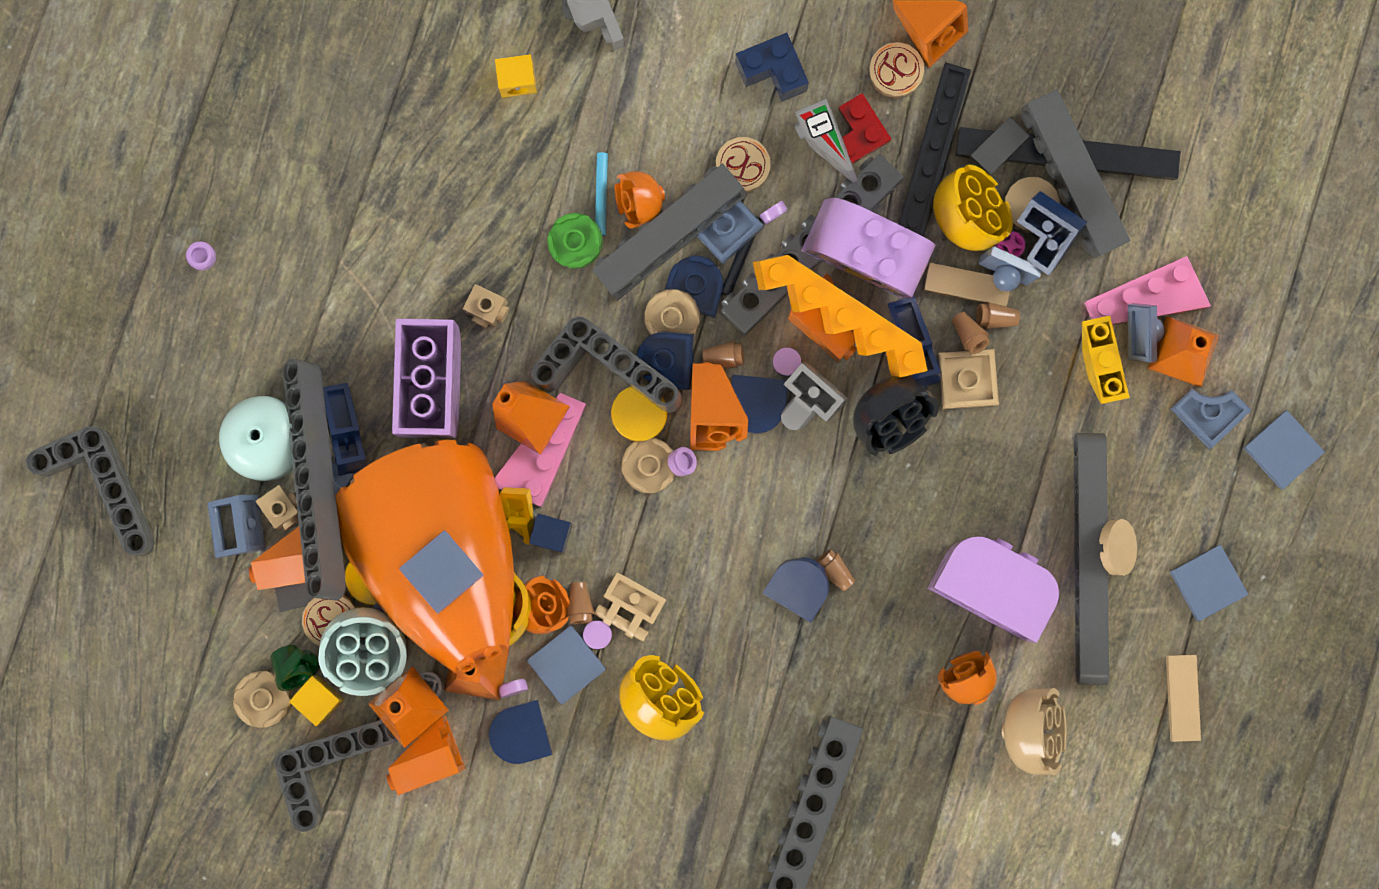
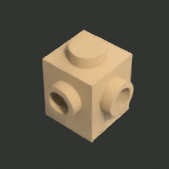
(486, 307)
(280, 508)

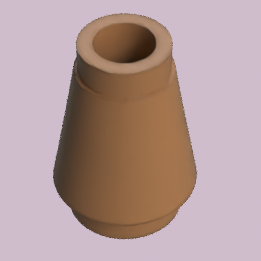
(996, 316)
(971, 334)
(727, 354)
(836, 569)
(580, 607)

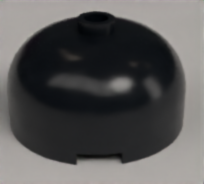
(886, 401)

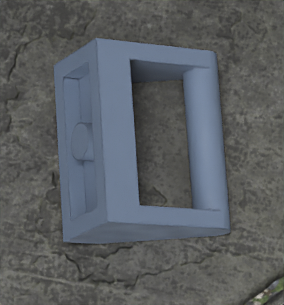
(246, 524)

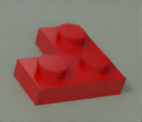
(866, 129)

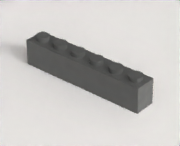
(1074, 173)
(669, 231)

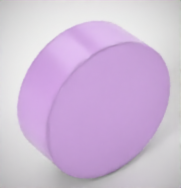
(773, 212)
(201, 256)
(786, 361)
(682, 461)
(597, 634)
(513, 688)

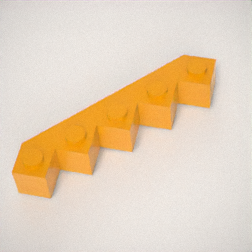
(842, 313)

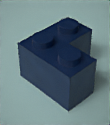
(776, 60)
(1055, 227)

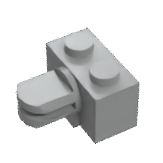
(812, 396)

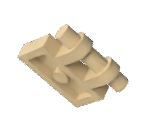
(635, 599)

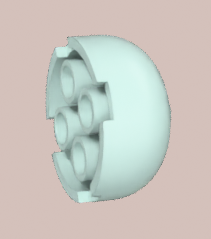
(262, 458)
(359, 664)

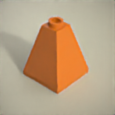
(932, 25)
(1184, 351)
(528, 414)
(483, 682)
(408, 707)

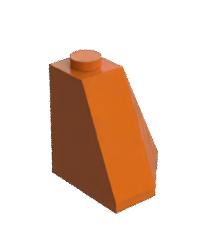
(811, 324)
(714, 410)
(279, 564)
(427, 759)

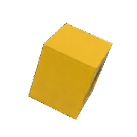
(516, 76)
(316, 700)

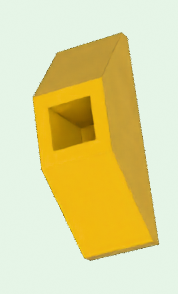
(1103, 360)

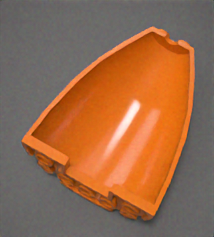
(400, 509)

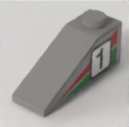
(823, 136)

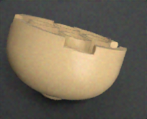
(1023, 731)

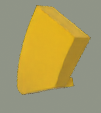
(518, 510)

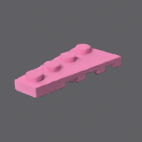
(1169, 287)
(538, 471)

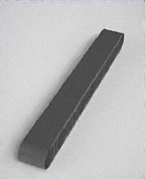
(314, 481)
(1090, 575)

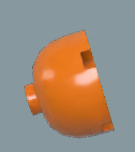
(638, 197)
(548, 605)
(969, 679)

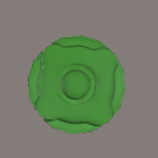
(575, 240)

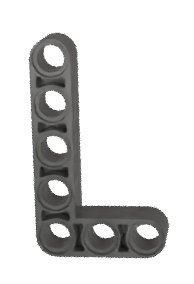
(610, 359)
(104, 481)
(306, 762)

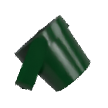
(291, 667)

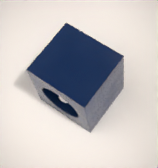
(551, 533)

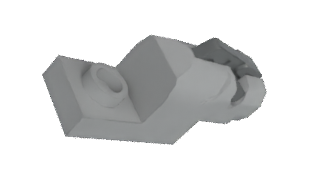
(592, 15)

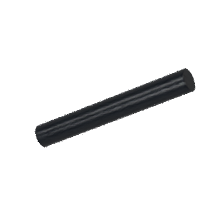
(737, 266)

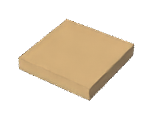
(968, 379)

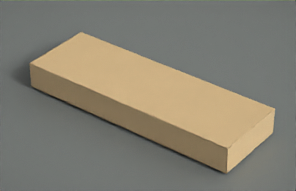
(963, 285)
(1183, 698)

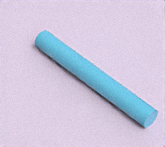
(601, 191)

